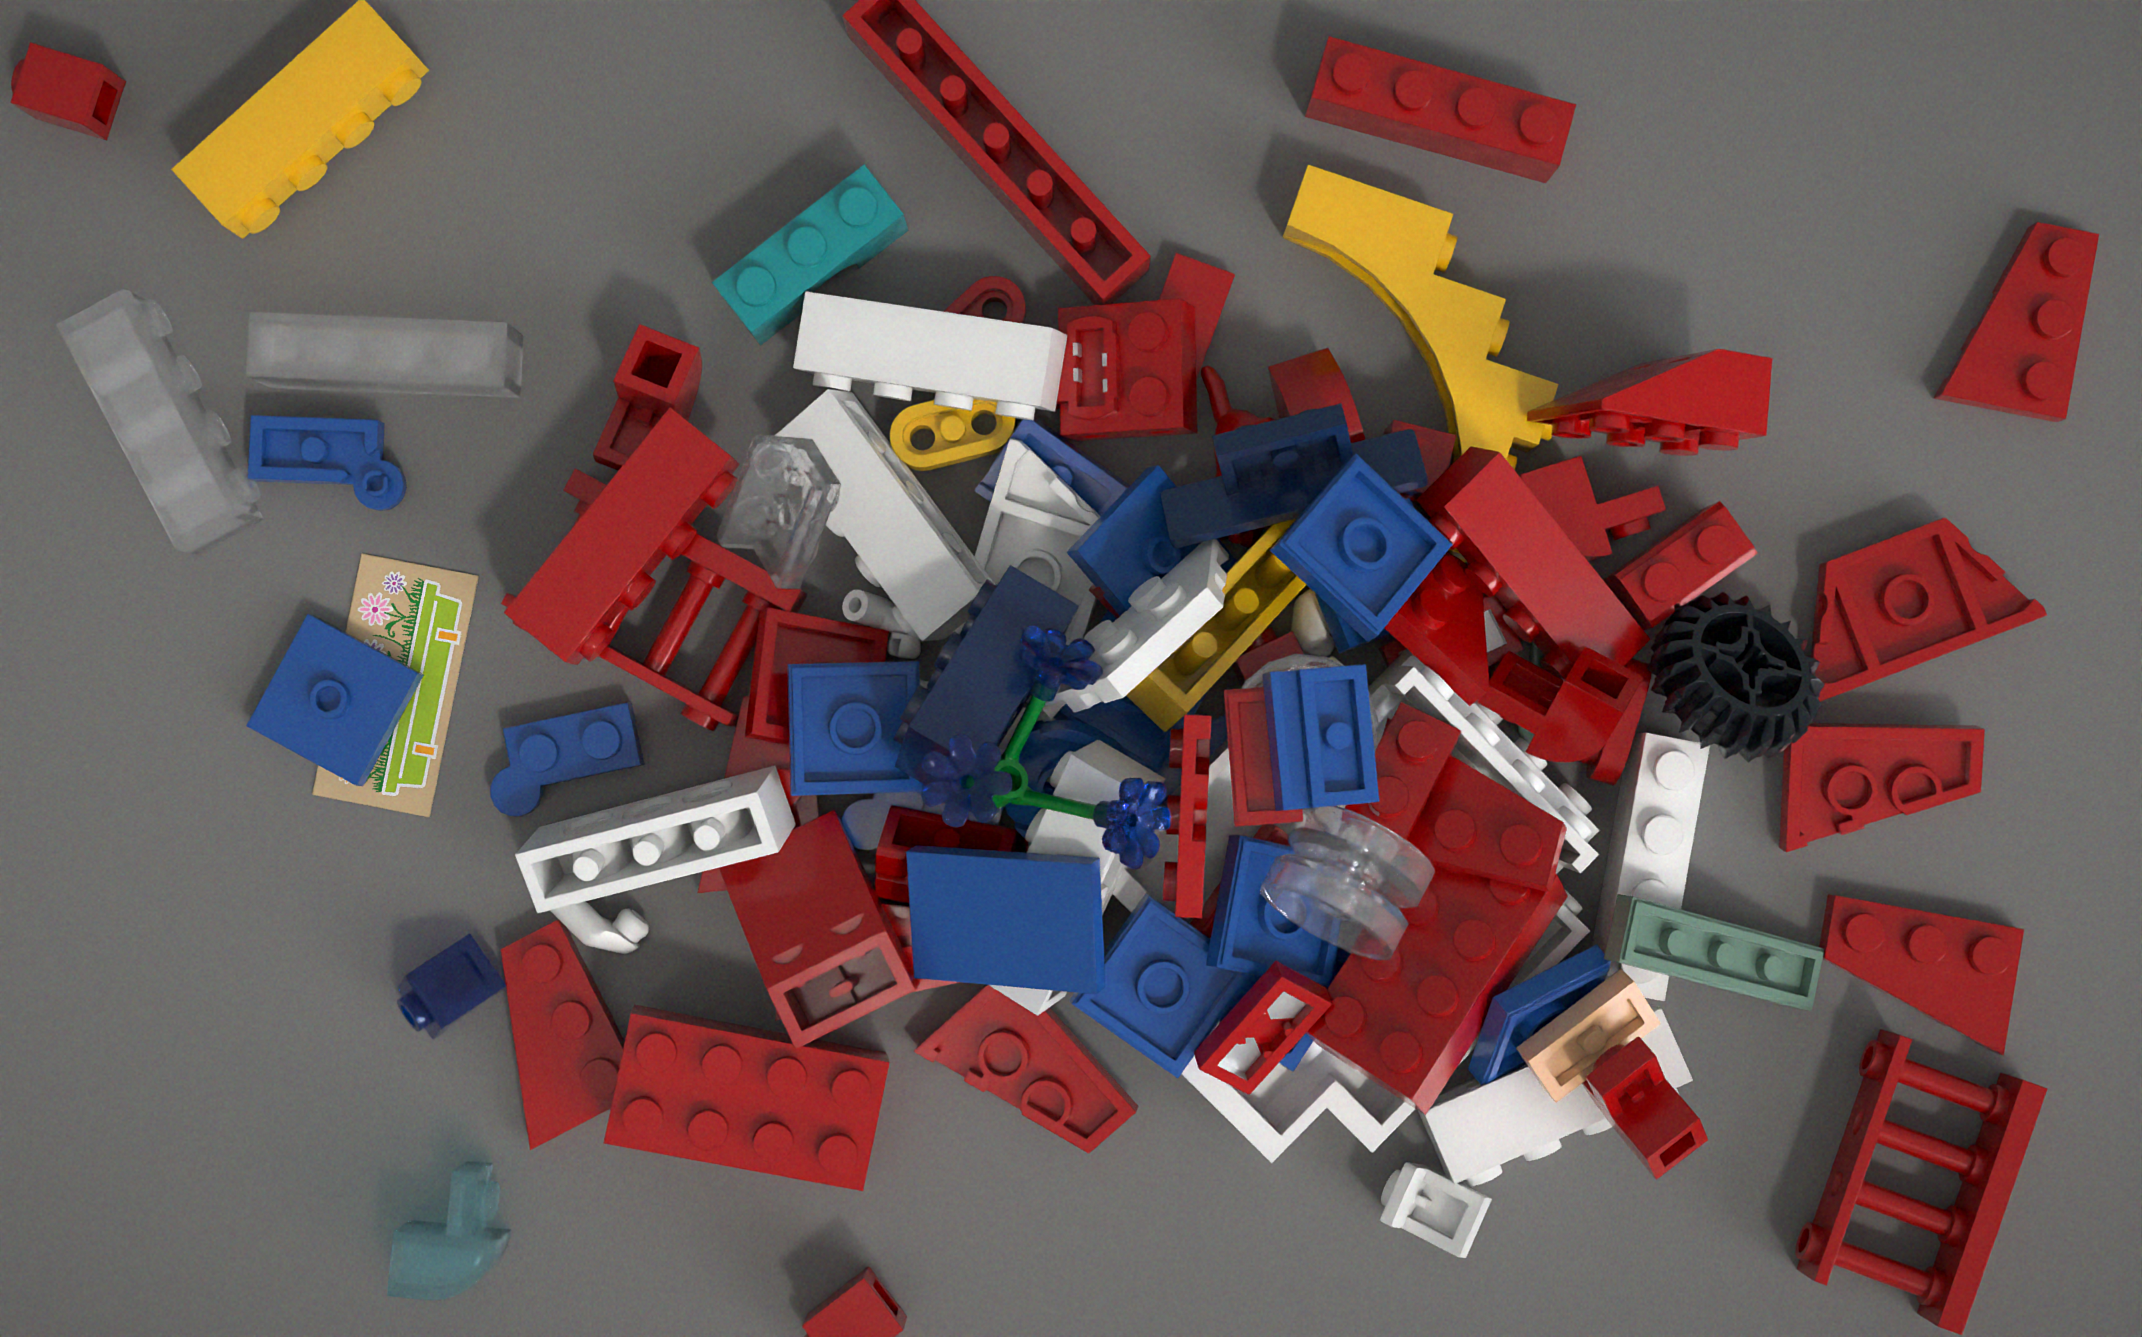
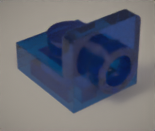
(448, 987)

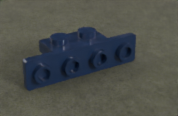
(1278, 470)

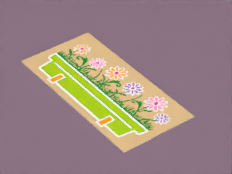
(423, 622)

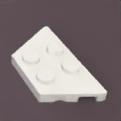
(1033, 526)
(1155, 625)

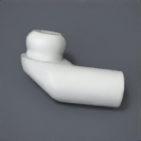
(1311, 626)

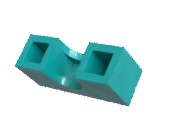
(835, 232)

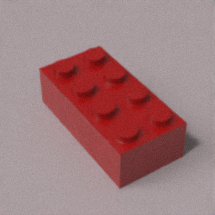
(1422, 1009)
(747, 1098)

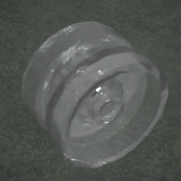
(1348, 881)

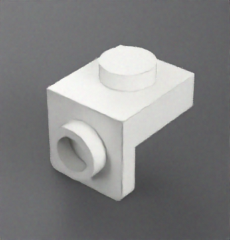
(1433, 1208)

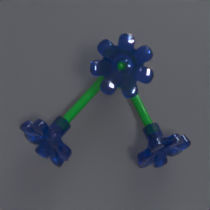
(991, 780)

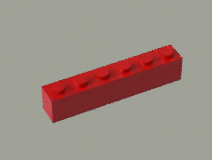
(999, 146)

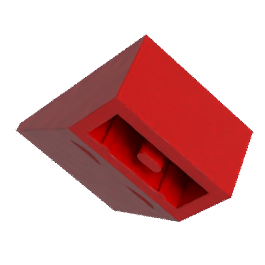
(1676, 401)
(818, 931)

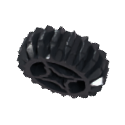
(1722, 663)

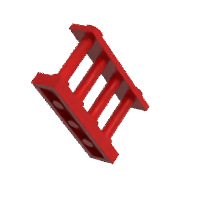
(708, 569)
(1985, 1169)

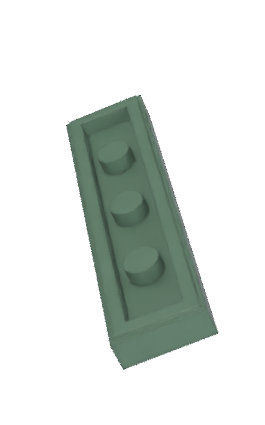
(1713, 953)

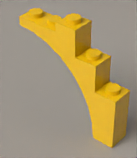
(1394, 251)

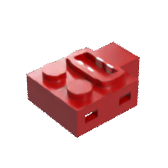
(1128, 370)

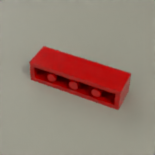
(1440, 110)
(623, 539)
(1528, 563)

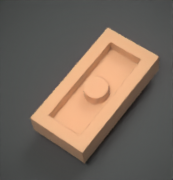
(1575, 1039)

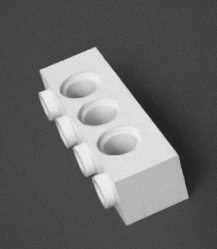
(656, 839)

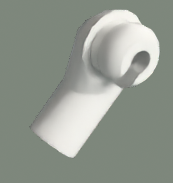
(877, 613)
(598, 932)

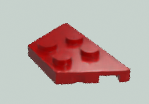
(1908, 605)
(1447, 628)

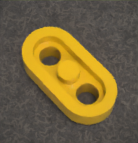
(953, 434)

